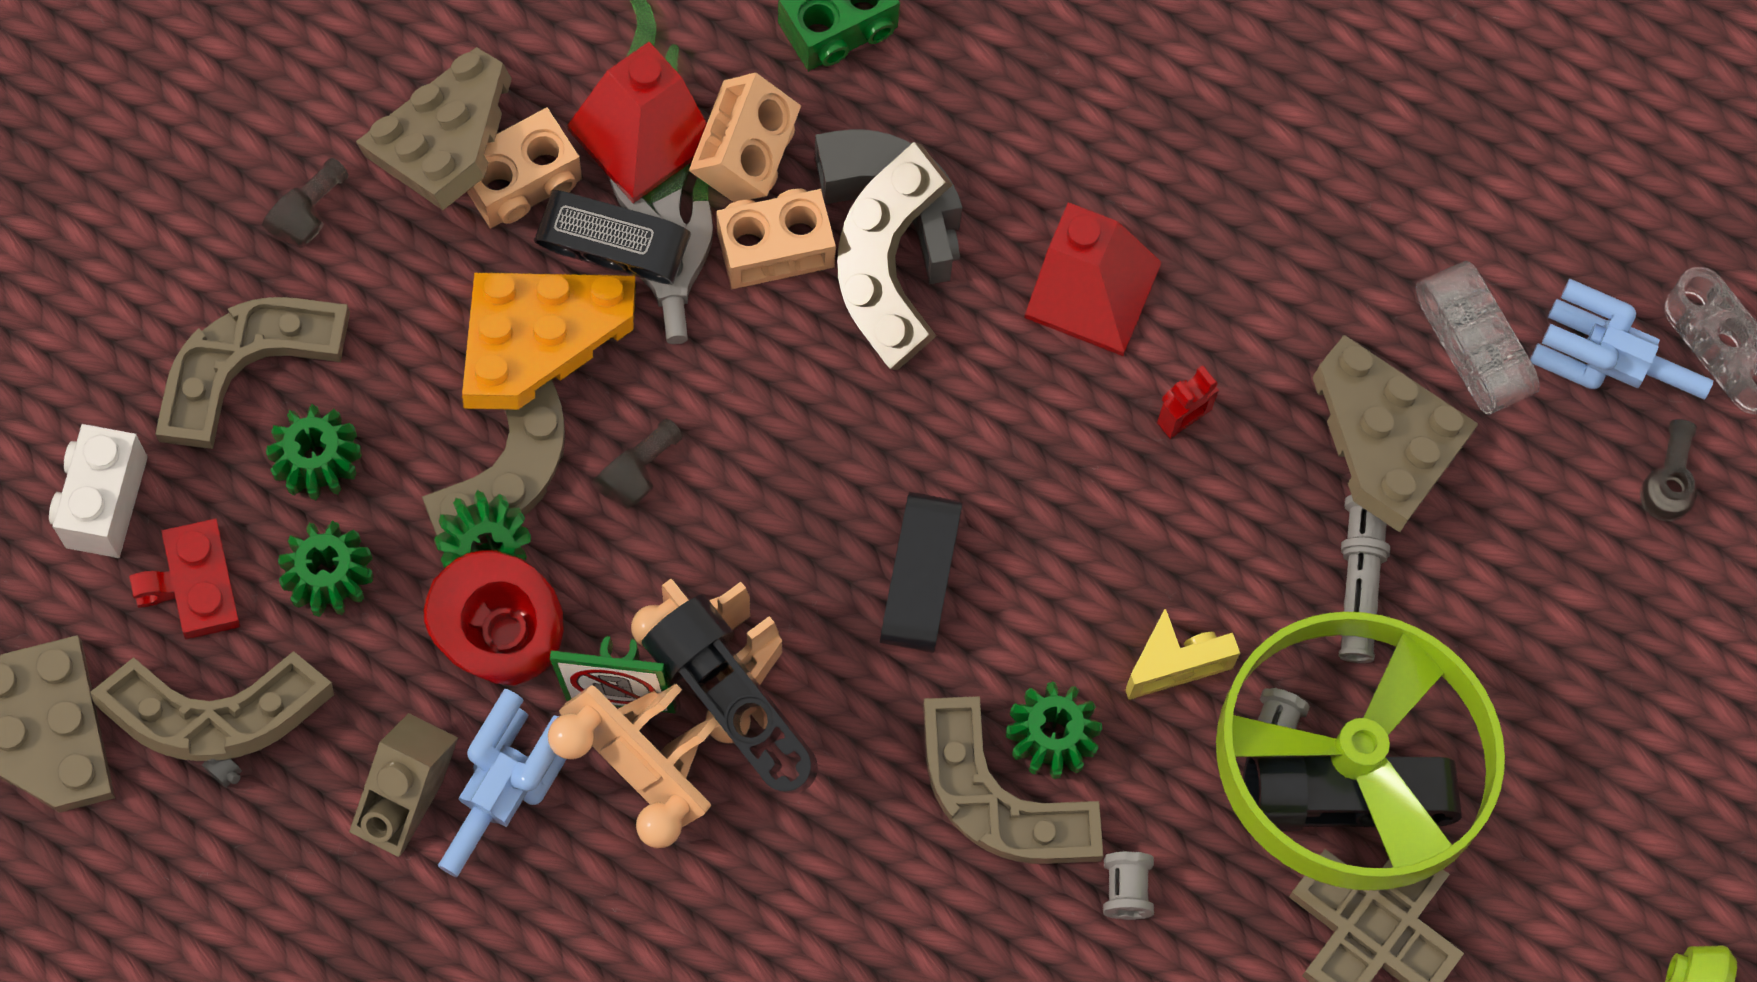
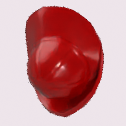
(494, 617)

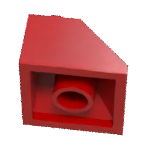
(639, 123)
(1093, 280)

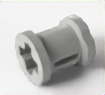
(1282, 708)
(1128, 885)

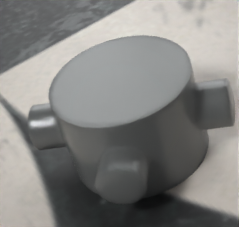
(223, 771)

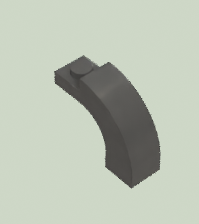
(850, 162)

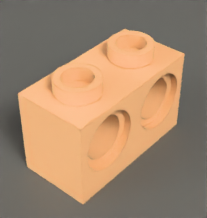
(745, 138)
(530, 183)
(780, 251)

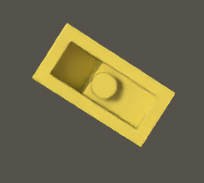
(1168, 665)

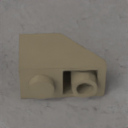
(402, 783)

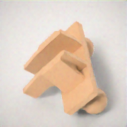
(758, 655)
(657, 776)

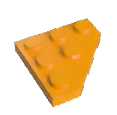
(538, 329)

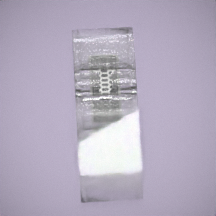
(1700, 329)
(1477, 337)

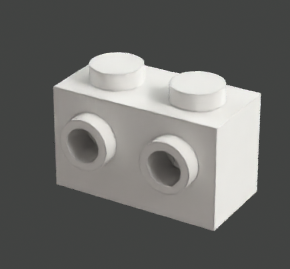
(98, 490)

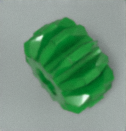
(308, 434)
(482, 518)
(324, 587)
(1056, 709)

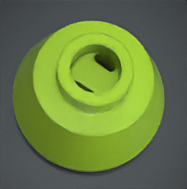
(1703, 965)

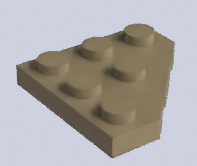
(443, 130)
(1388, 431)
(52, 727)

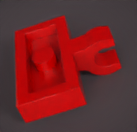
(195, 579)

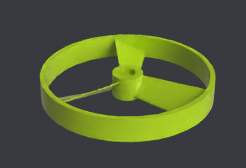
(1360, 751)

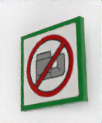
(616, 678)

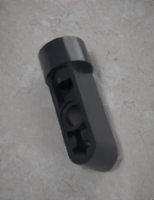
(695, 648)
(1314, 794)

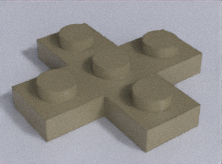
(1376, 931)

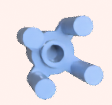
(1611, 345)
(500, 777)

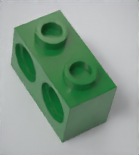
(846, 24)

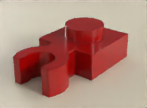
(1187, 402)

